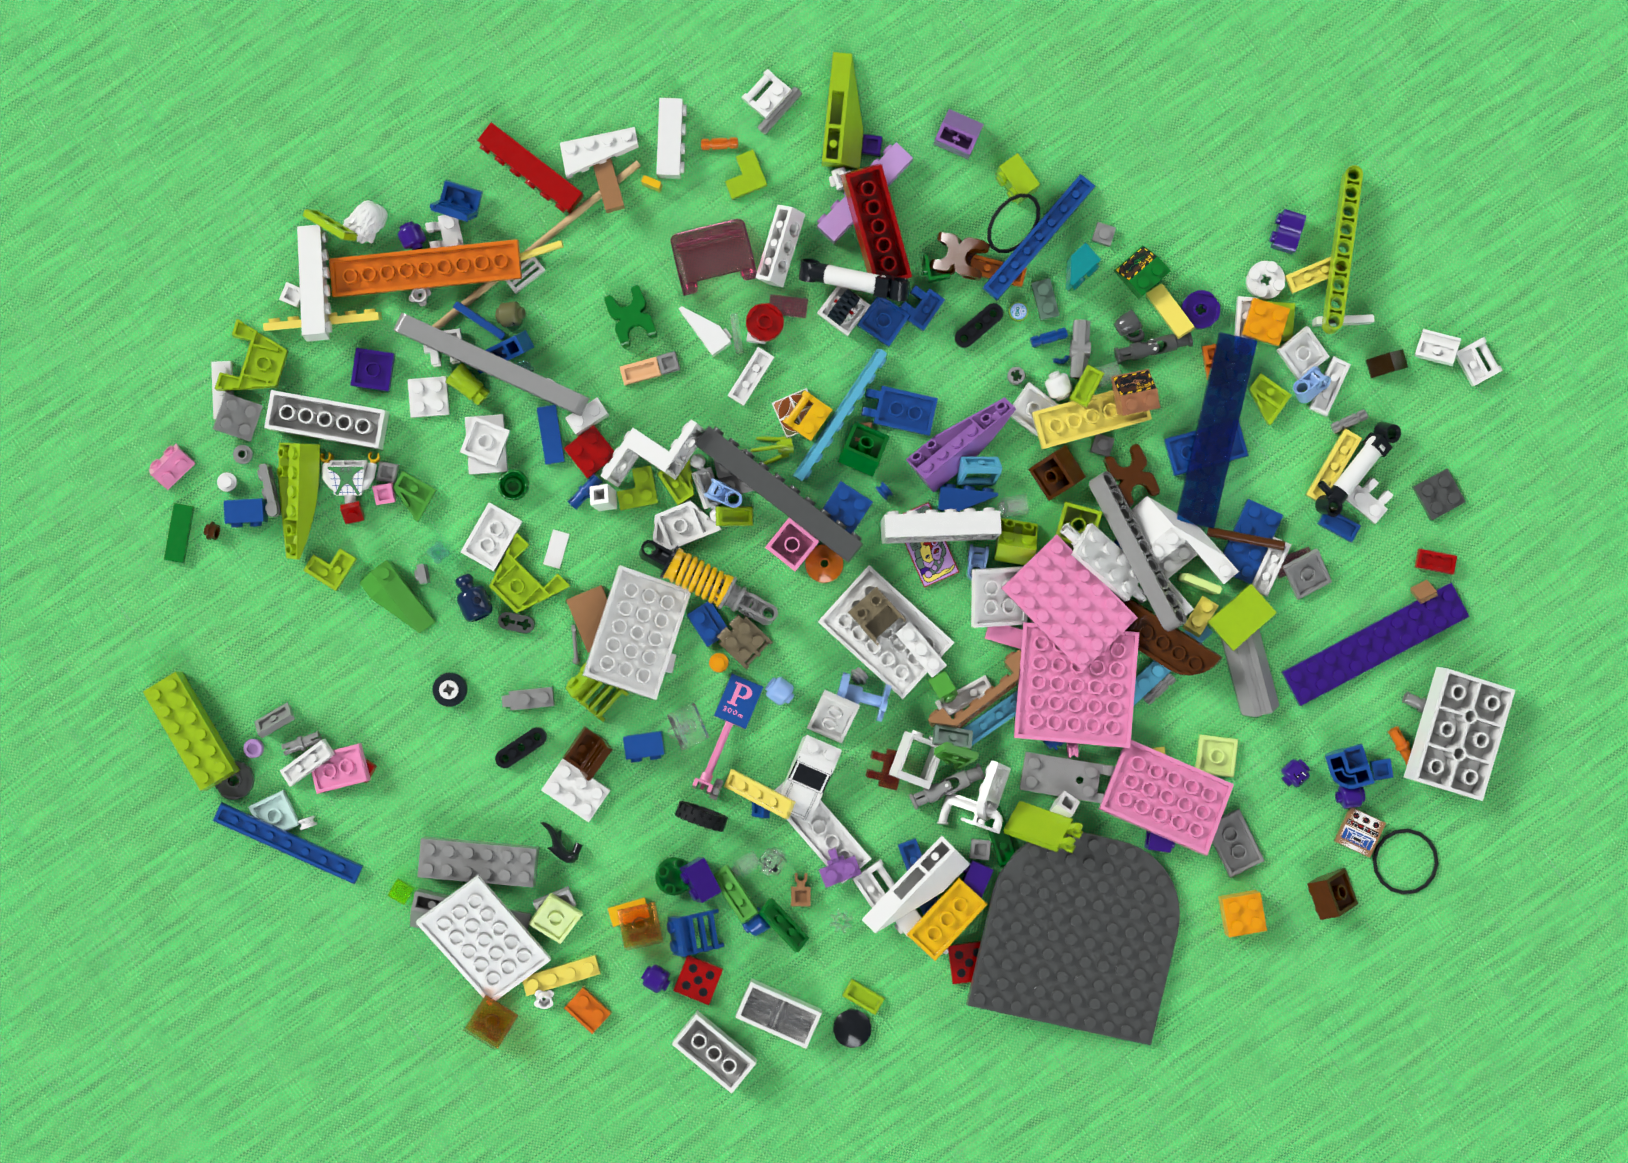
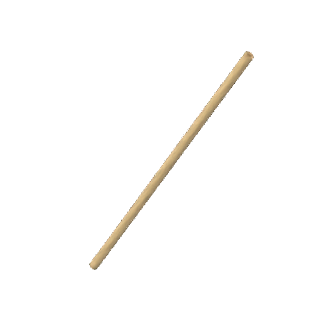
(540, 242)

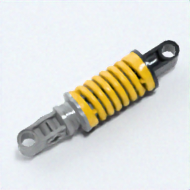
(707, 582)

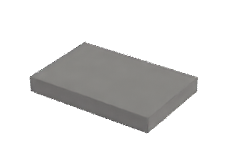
(1236, 844)

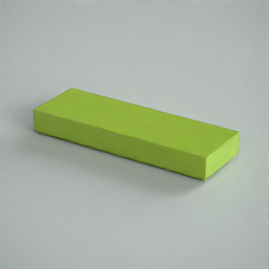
(330, 224)

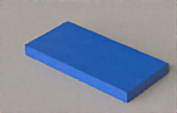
(1180, 448)

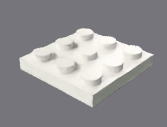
(990, 603)

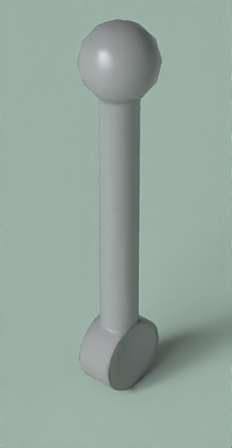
(576, 660)

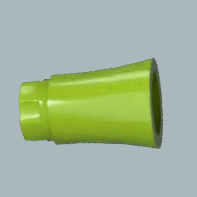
(467, 384)

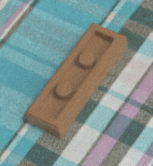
(609, 186)

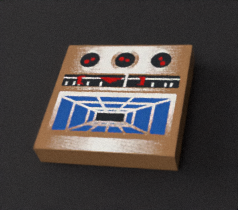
(1359, 832)

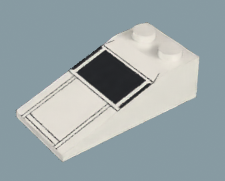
(809, 776)

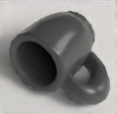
(1128, 324)

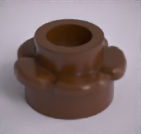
(212, 531)

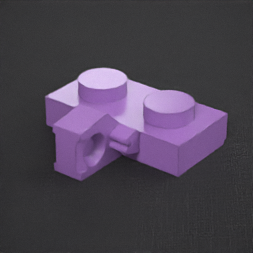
(839, 869)

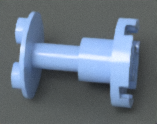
(856, 694)

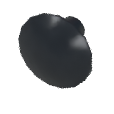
(852, 1028)

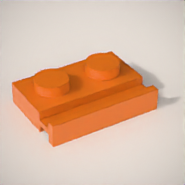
(587, 1010)

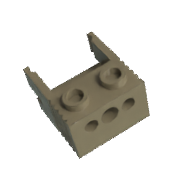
(875, 614)

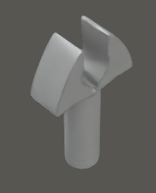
(716, 789)

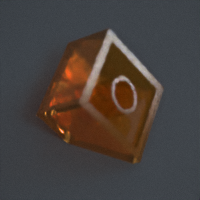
(640, 926)
(490, 1022)

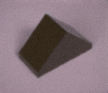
(1386, 363)

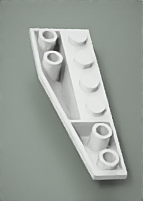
(921, 883)

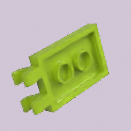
(1043, 827)

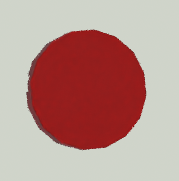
(764, 322)

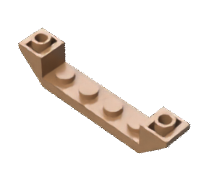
(978, 705)

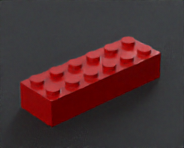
(875, 222)

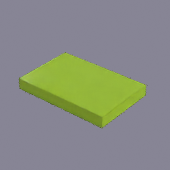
(1241, 617)

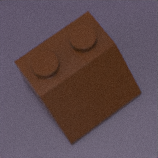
(1057, 473)
(1332, 894)

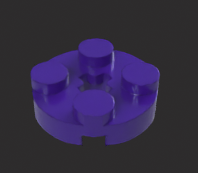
(1209, 303)

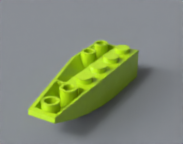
(298, 493)

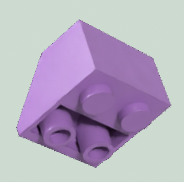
(958, 134)

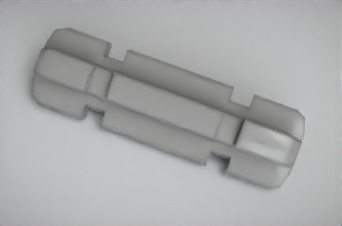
(1349, 421)
(1159, 689)

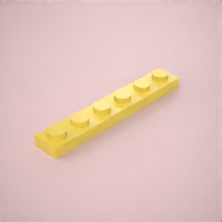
(349, 317)

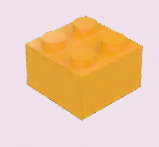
(1242, 913)

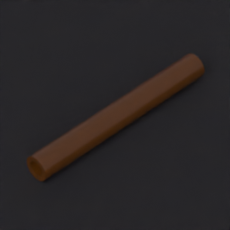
(1246, 538)

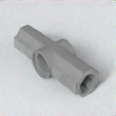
(1079, 348)

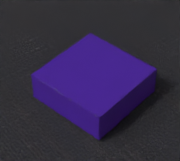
(871, 145)

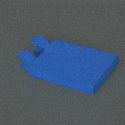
(902, 410)

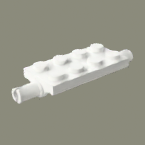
(1105, 561)

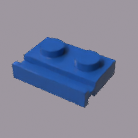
(707, 622)

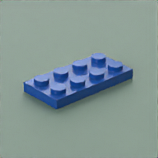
(1256, 521)

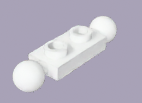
(702, 480)

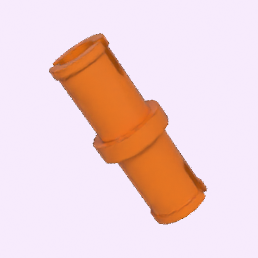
(1401, 743)

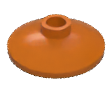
(820, 573)

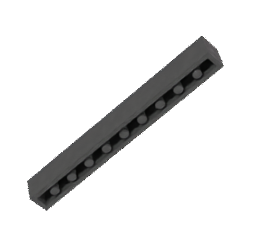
(779, 494)

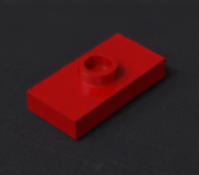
(1436, 561)

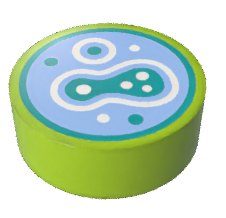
(1018, 311)

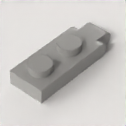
(529, 698)

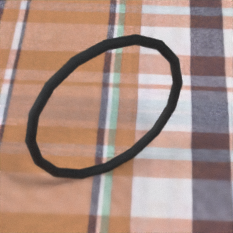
(998, 211)
(1434, 868)

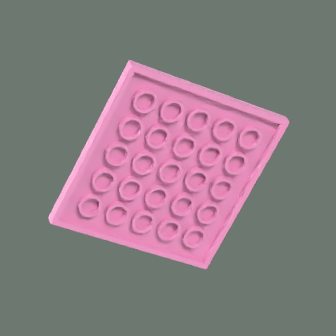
(1074, 705)

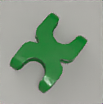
(630, 316)

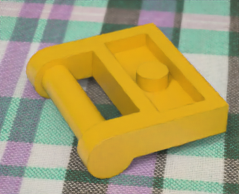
(813, 419)

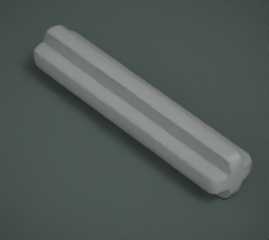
(768, 123)

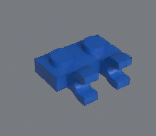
(925, 310)

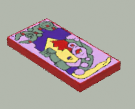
(931, 559)

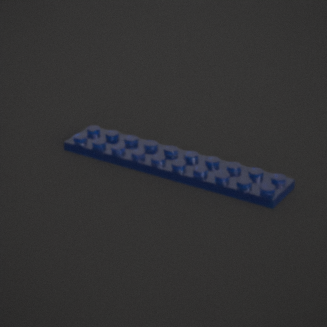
(1216, 430)

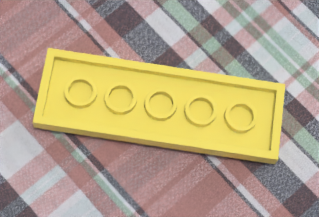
(1074, 422)

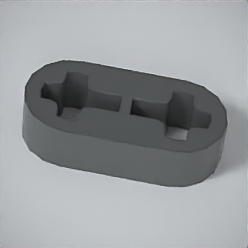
(515, 627)

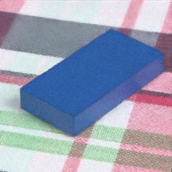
(1340, 526)

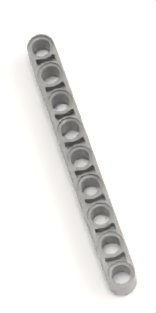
(1137, 551)

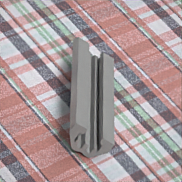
(1251, 677)

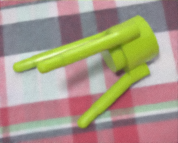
(785, 447)

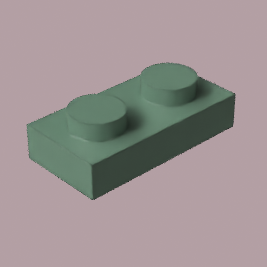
(1045, 299)
(957, 736)

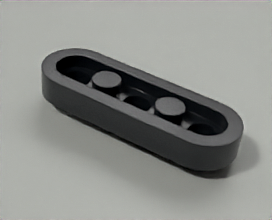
(984, 319)
(513, 751)

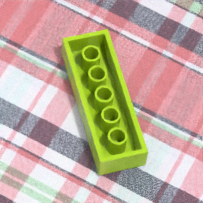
(191, 731)

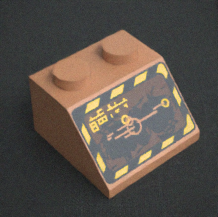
(1135, 392)

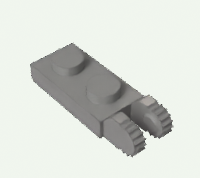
(269, 491)

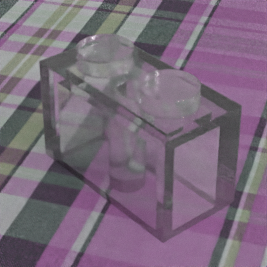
(1013, 506)

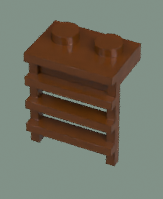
(588, 753)

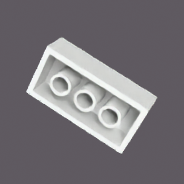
(714, 1051)

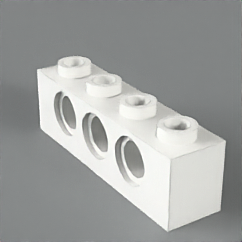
(780, 245)

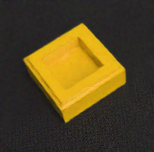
(651, 183)

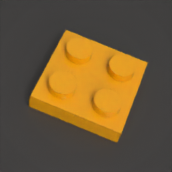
(1265, 322)

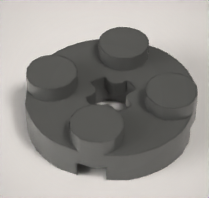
(241, 789)

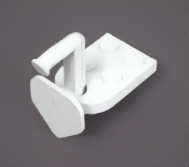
(988, 800)

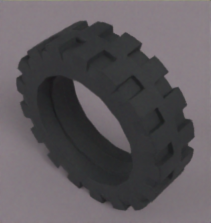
(701, 816)

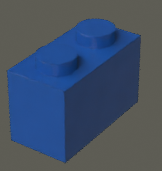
(245, 511)
(644, 745)

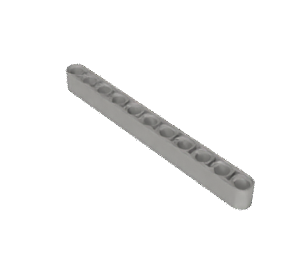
(491, 364)

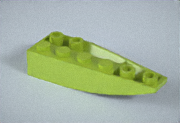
(843, 118)

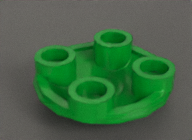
(669, 878)

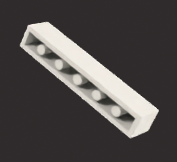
(313, 283)

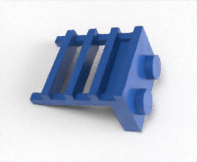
(458, 201)
(683, 934)

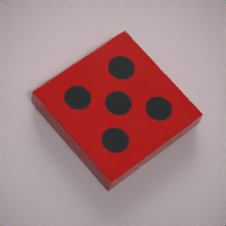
(963, 961)
(698, 979)

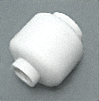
(1058, 385)

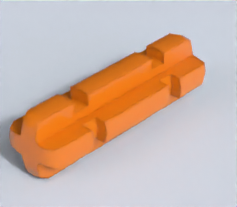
(719, 143)

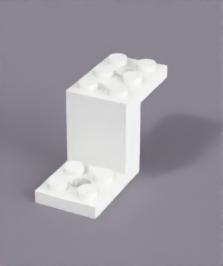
(637, 444)

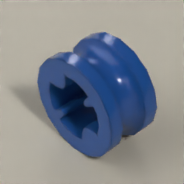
(884, 491)

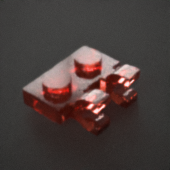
(885, 780)

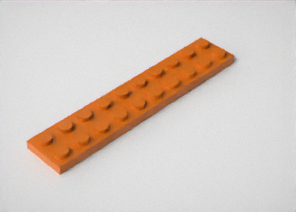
(425, 268)

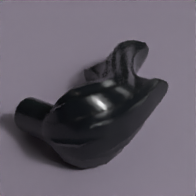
(558, 848)

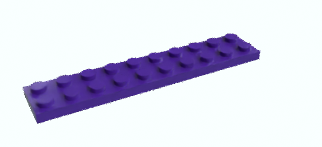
(1374, 645)

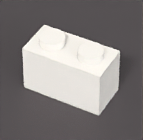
(592, 414)

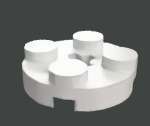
(1261, 290)

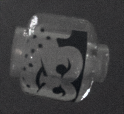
(772, 861)

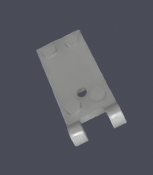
(1058, 774)

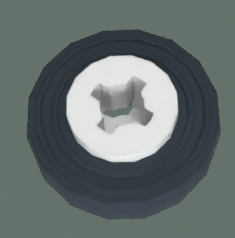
(456, 688)

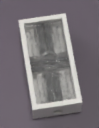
(778, 1013)

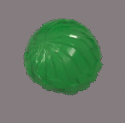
(513, 485)

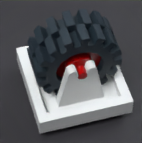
(843, 310)

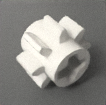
(835, 179)

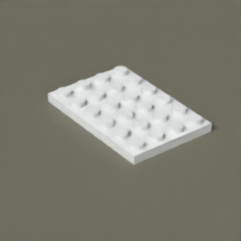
(637, 632)
(891, 658)
(483, 939)

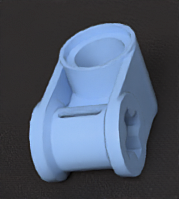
(1312, 383)
(722, 493)
(977, 560)

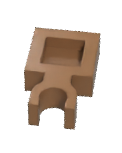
(800, 895)

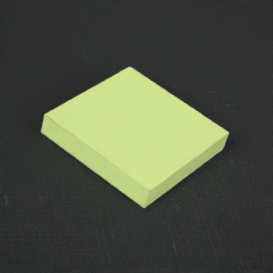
(1199, 583)
(1216, 755)
(555, 918)

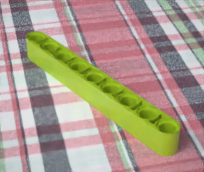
(1346, 241)

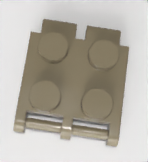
(743, 640)

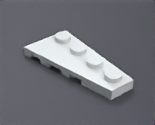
(591, 150)

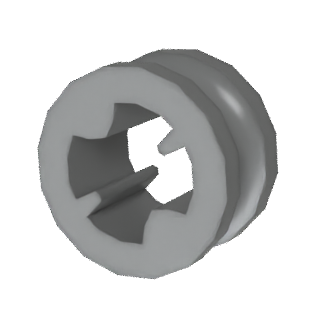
(1021, 373)

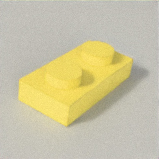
(1200, 615)

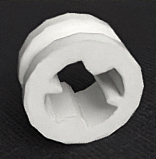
(307, 822)

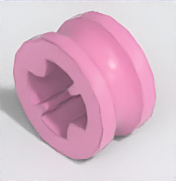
(1072, 749)

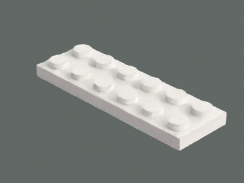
(826, 833)

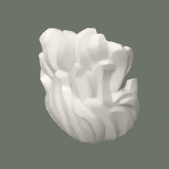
(366, 221)

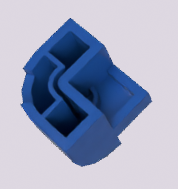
(1350, 767)

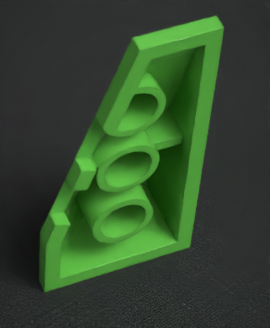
(393, 593)

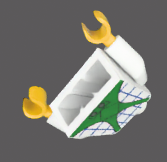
(348, 476)

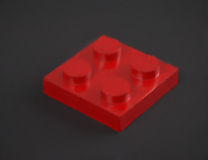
(590, 451)

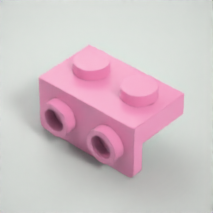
(171, 466)

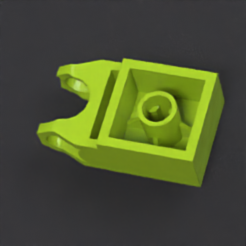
(1074, 512)

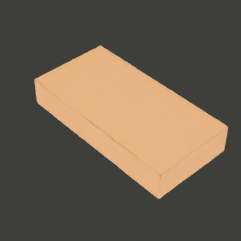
(640, 371)

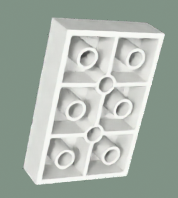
(1459, 733)

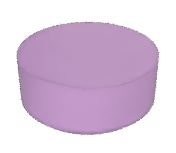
(253, 748)

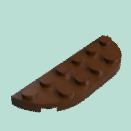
(1171, 649)

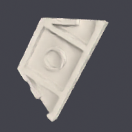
(682, 525)

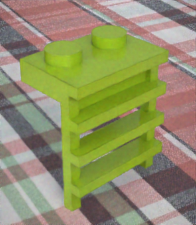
(582, 688)

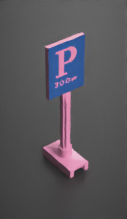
(735, 709)

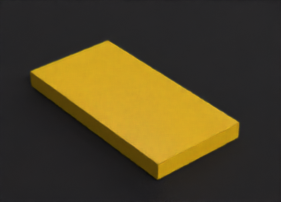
(947, 919)

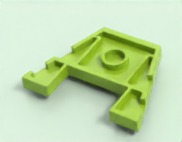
(261, 365)
(517, 585)

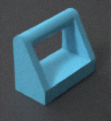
(979, 465)

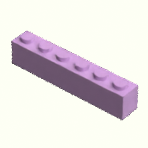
(840, 218)

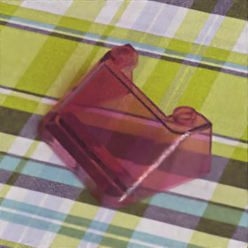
(712, 253)

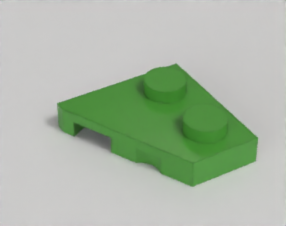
(414, 494)
(958, 755)

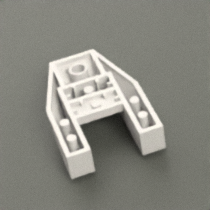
(1177, 543)

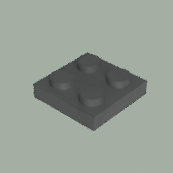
(1438, 494)

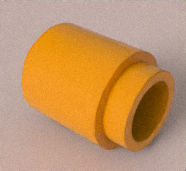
(719, 662)

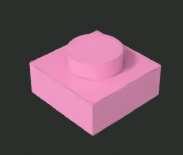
(384, 493)

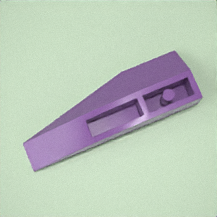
(940, 456)

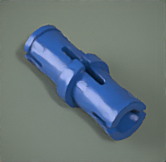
(584, 492)

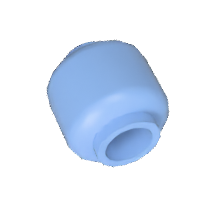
(779, 690)

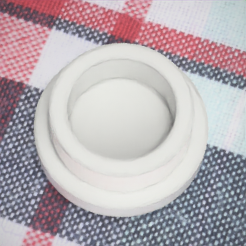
(227, 482)

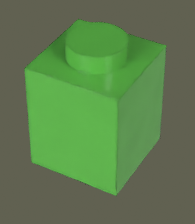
(943, 687)

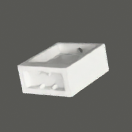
(929, 768)

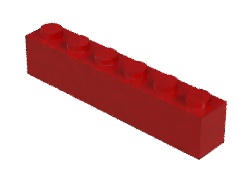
(530, 168)

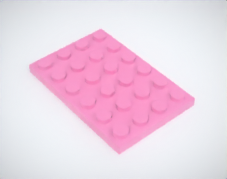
(1069, 603)
(1166, 797)

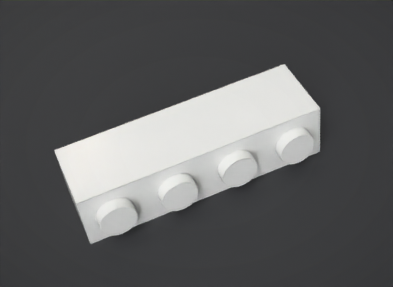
(670, 138)

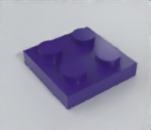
(372, 369)

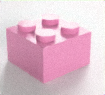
(792, 544)

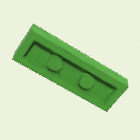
(735, 894)

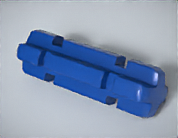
(1048, 337)

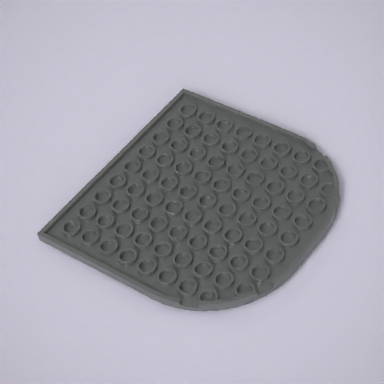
(1079, 938)

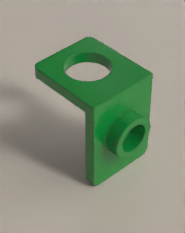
(926, 271)

